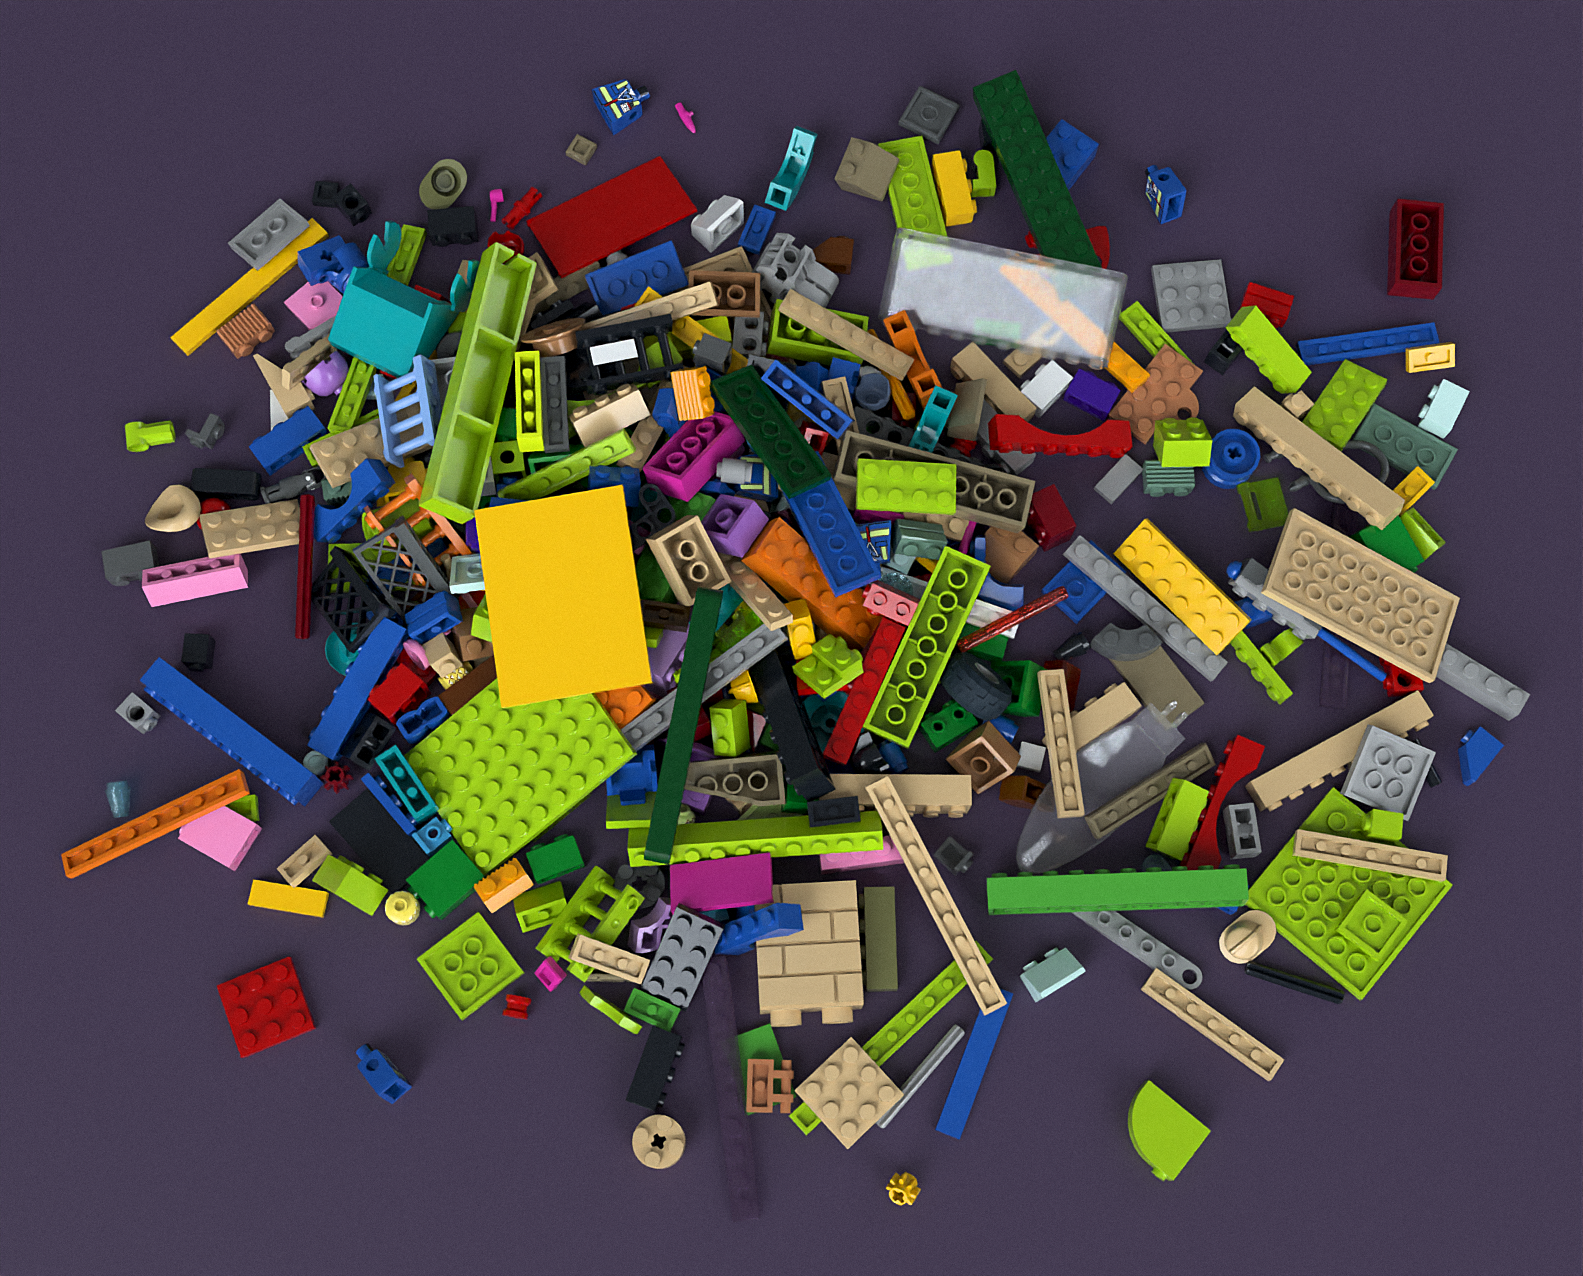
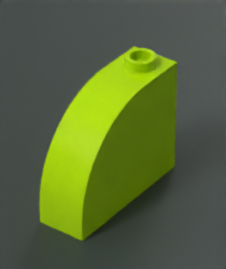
(1163, 1131)

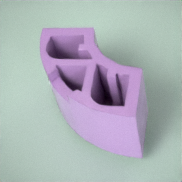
(648, 931)

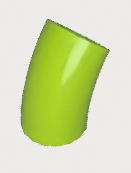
(406, 510)

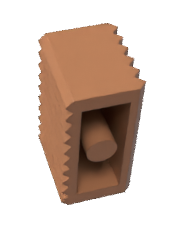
(246, 331)

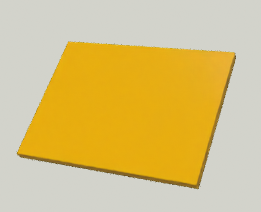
(563, 596)

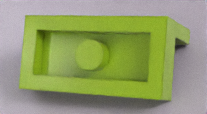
(1422, 534)
(540, 906)

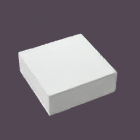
(1031, 756)

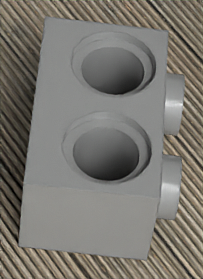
(750, 337)

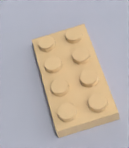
(251, 528)

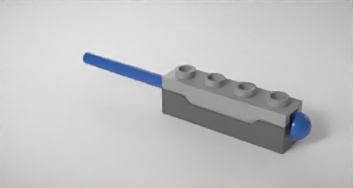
(1248, 580)

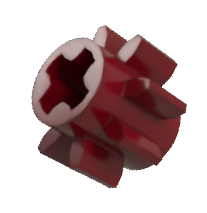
(331, 782)

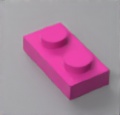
(872, 516)

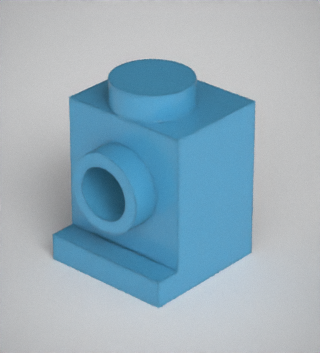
(433, 845)

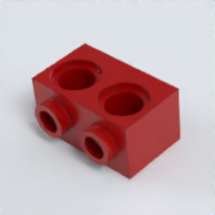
(1391, 683)

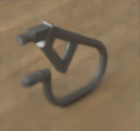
(1303, 481)

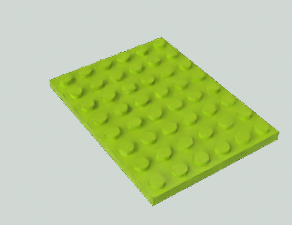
(515, 768)

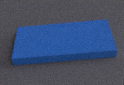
(629, 278)

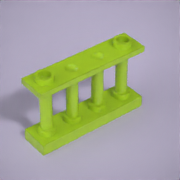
(577, 912)

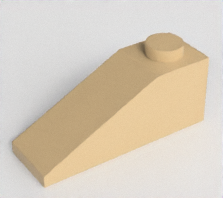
(291, 399)

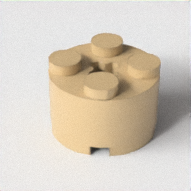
(645, 1135)

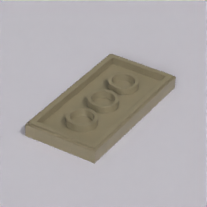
(1159, 682)

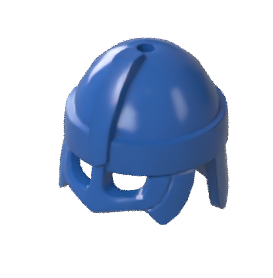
(348, 256)

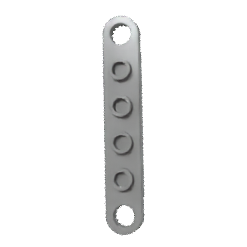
(1141, 945)

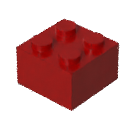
(398, 694)

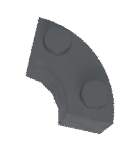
(1125, 644)

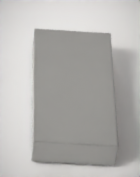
(1118, 479)

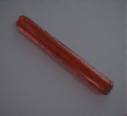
(1012, 619)

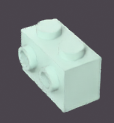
(1443, 408)

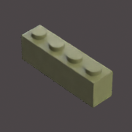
(879, 939)

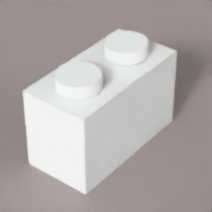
(1046, 386)

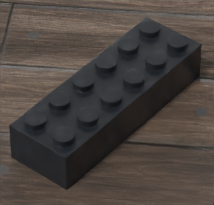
(791, 727)

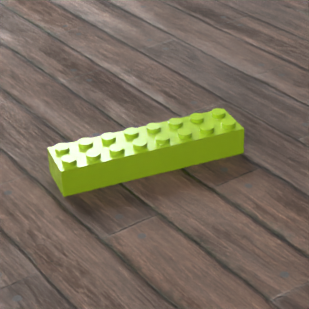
(926, 647)

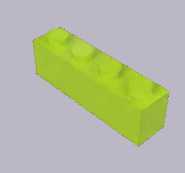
(1268, 350)

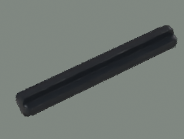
(1294, 982)

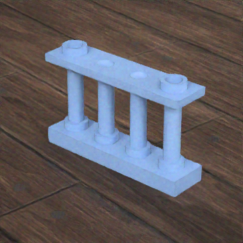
(430, 413)

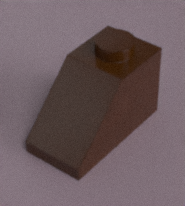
(835, 254)
(1020, 791)

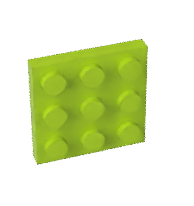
(470, 966)

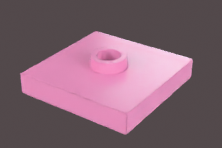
(314, 304)

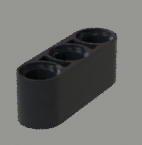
(226, 484)

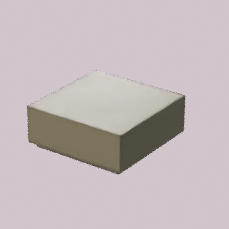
(581, 149)

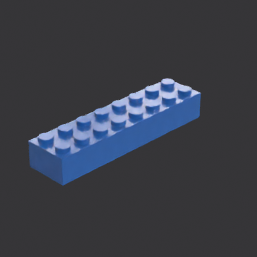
(231, 733)

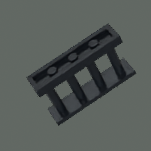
(636, 330)

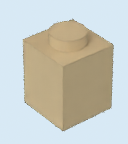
(442, 655)

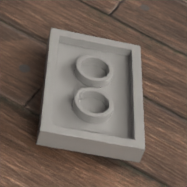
(268, 234)

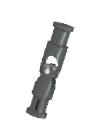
(291, 486)

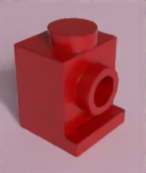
(811, 432)

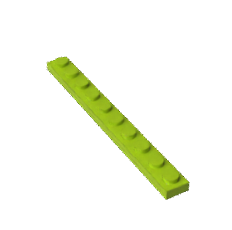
(361, 373)
(902, 1027)

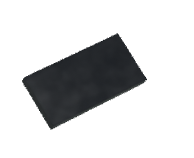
(379, 841)

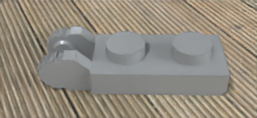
(306, 341)

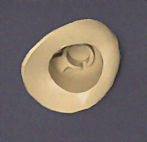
(174, 510)

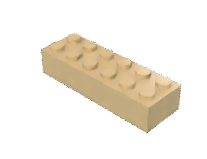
(918, 793)

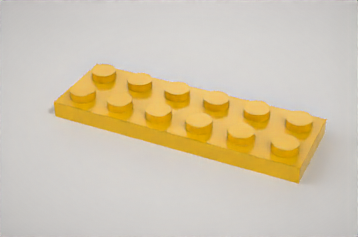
(1182, 586)

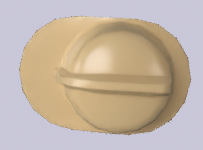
(1247, 936)

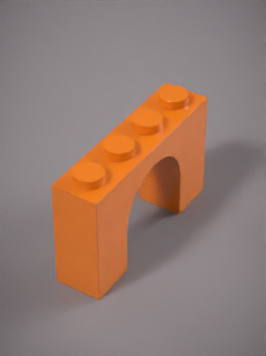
(904, 339)

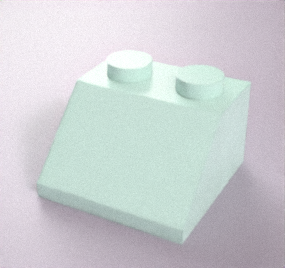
(1051, 973)

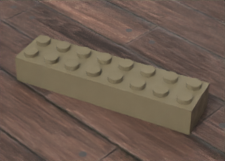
(981, 493)

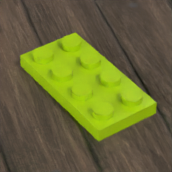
(1344, 403)
(906, 486)

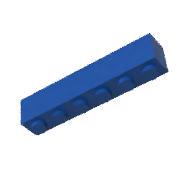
(350, 698)

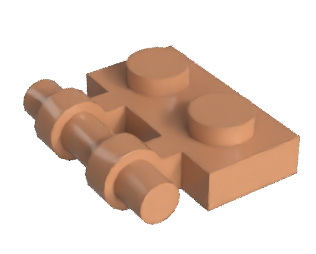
(760, 1086)

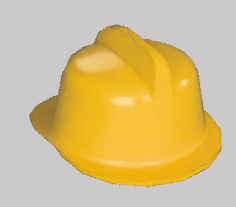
(744, 688)

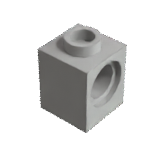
(129, 709)

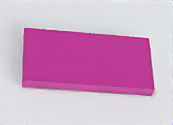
(722, 883)

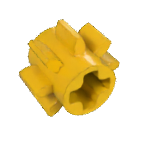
(903, 1188)

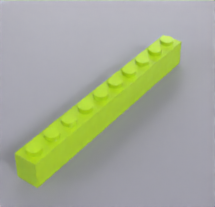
(756, 836)

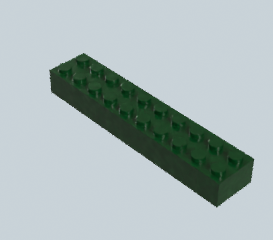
(1032, 170)

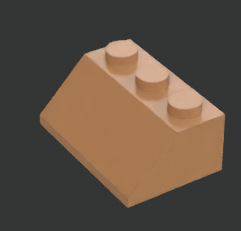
(735, 291)

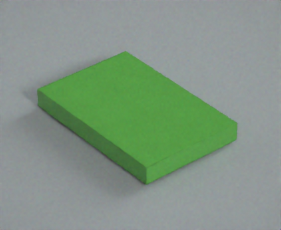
(760, 1044)

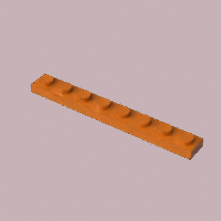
(155, 823)

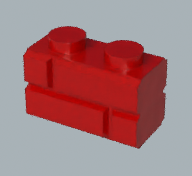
(1271, 302)

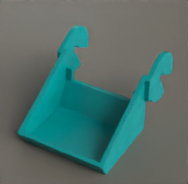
(388, 320)

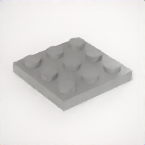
(1191, 295)
(1387, 772)

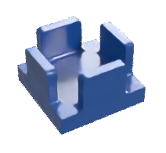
(634, 778)

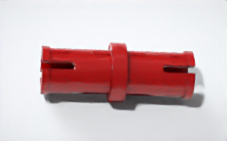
(521, 208)

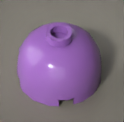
(327, 376)

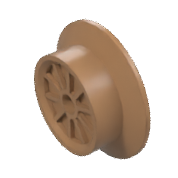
(554, 337)

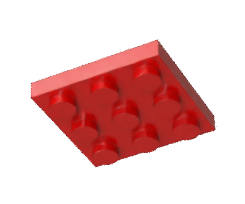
(266, 1007)

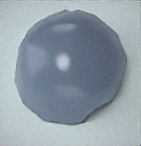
(873, 391)

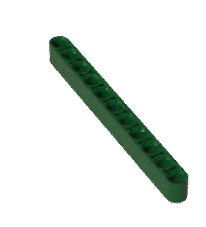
(683, 725)

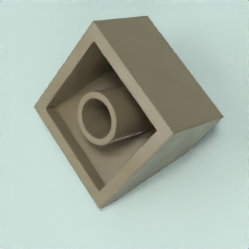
(866, 169)
(967, 410)

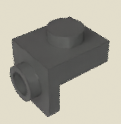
(211, 431)
(954, 856)

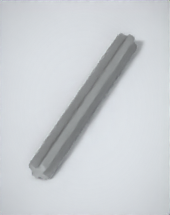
(923, 1071)

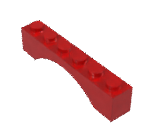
(1013, 433)
(863, 692)
(1240, 760)

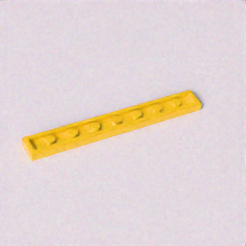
(245, 291)

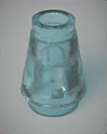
(119, 798)

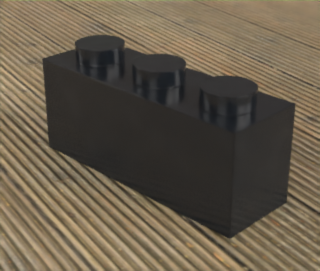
(655, 1069)

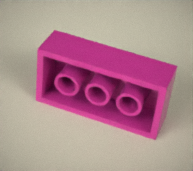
(693, 455)

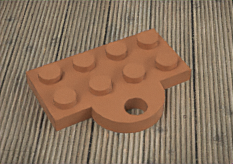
(1160, 395)

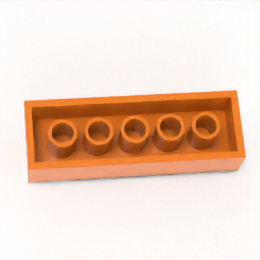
(792, 570)

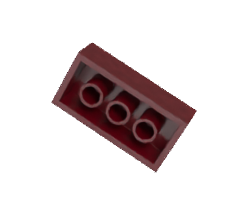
(1415, 249)

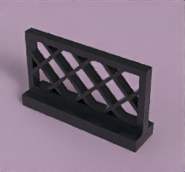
(371, 598)

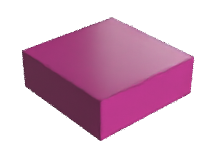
(550, 974)

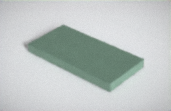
(1405, 444)

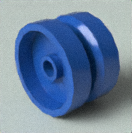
(1232, 458)

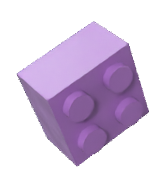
(734, 524)

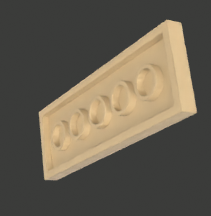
(348, 449)

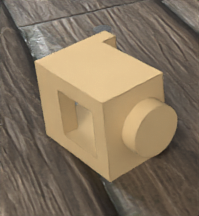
(1297, 404)

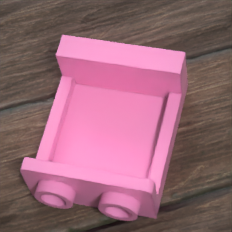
(221, 836)

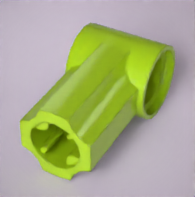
(141, 435)

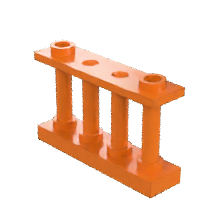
(442, 528)

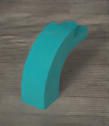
(792, 173)
(933, 419)

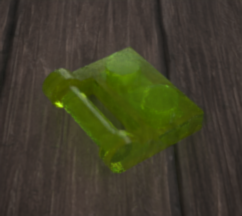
(1270, 503)

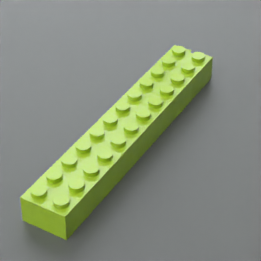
(478, 385)

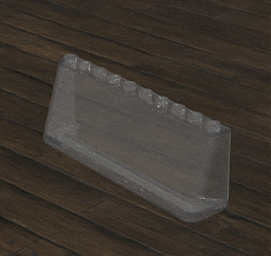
(1004, 297)

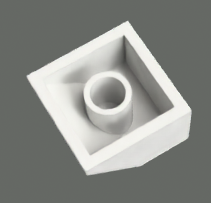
(718, 222)

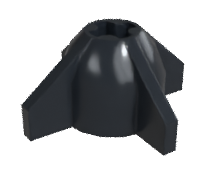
(866, 756)

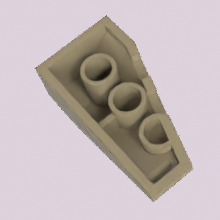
(744, 778)

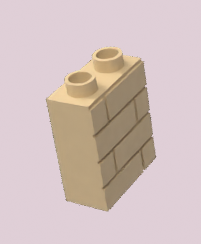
(816, 965)

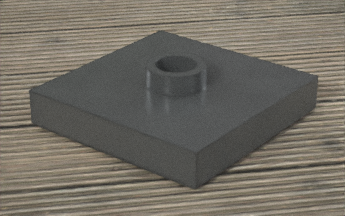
(928, 115)

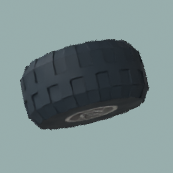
(976, 686)

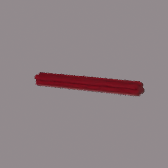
(305, 564)

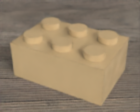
(688, 558)

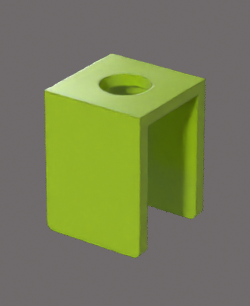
(516, 465)

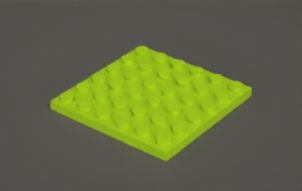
(1315, 895)

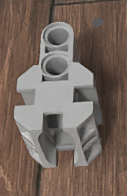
(787, 268)

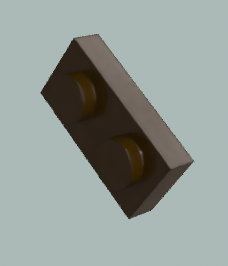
(665, 615)

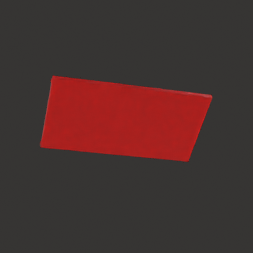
(611, 216)

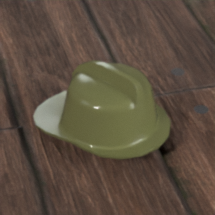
(443, 184)

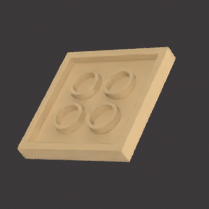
(849, 1092)

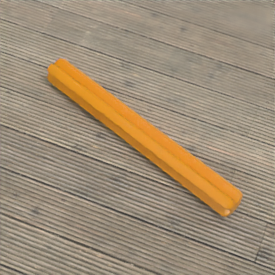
(898, 392)

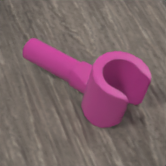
(496, 196)

